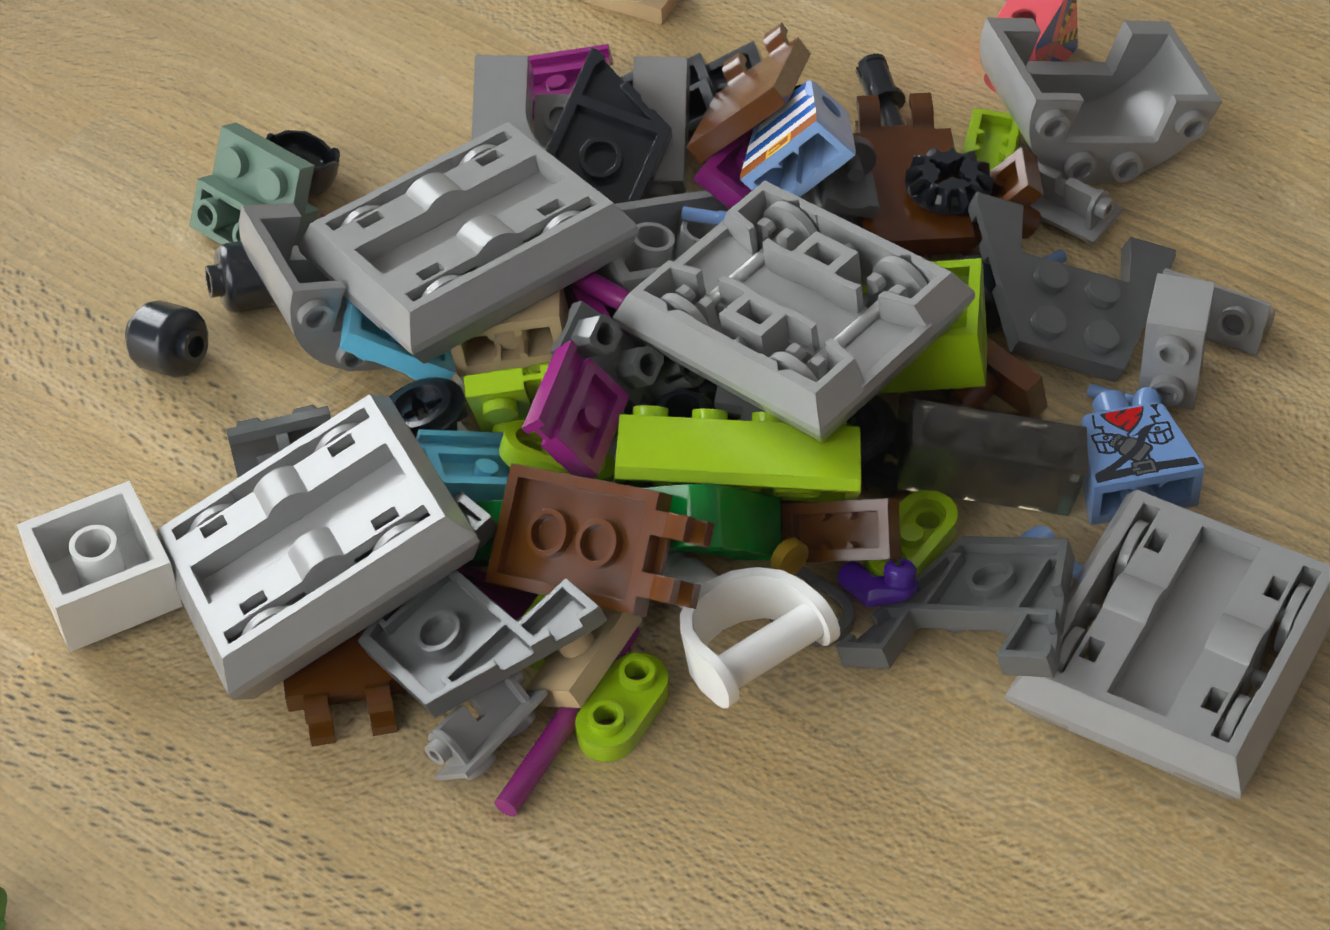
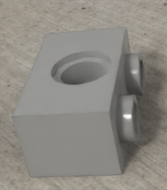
(1176, 338)

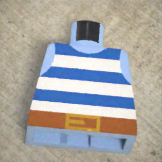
(799, 142)

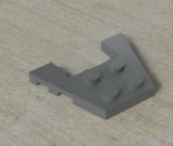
(1063, 310)
(982, 586)
(460, 642)

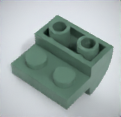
(249, 173)

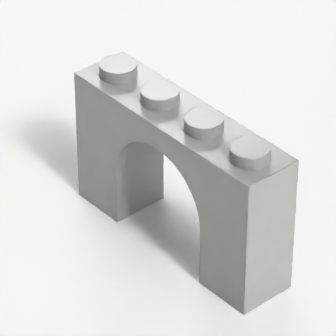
(506, 95)

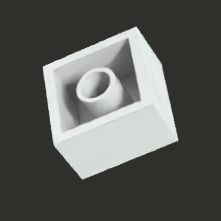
(100, 566)

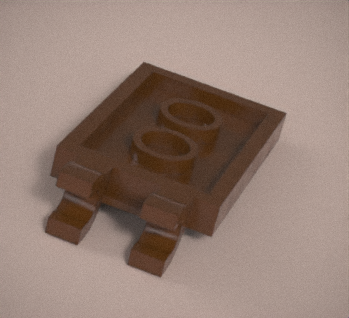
(750, 93)
(898, 216)
(594, 534)
(338, 678)

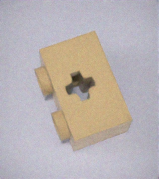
(515, 341)

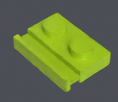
(501, 396)

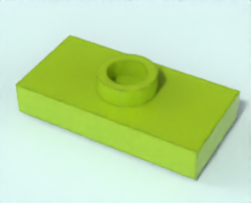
(992, 136)

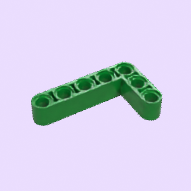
(744, 528)

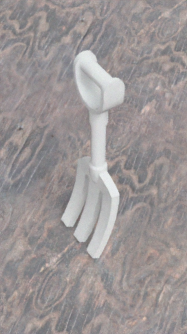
(734, 597)

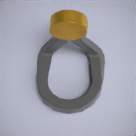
(791, 557)

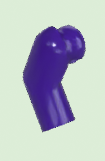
(894, 586)

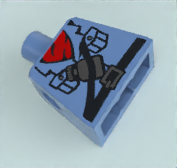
(1136, 451)

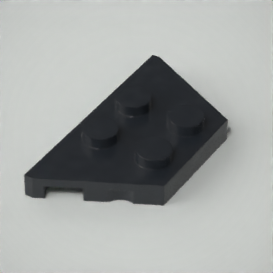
(609, 134)

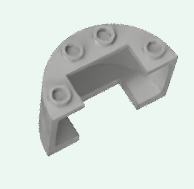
(1101, 116)
(301, 291)

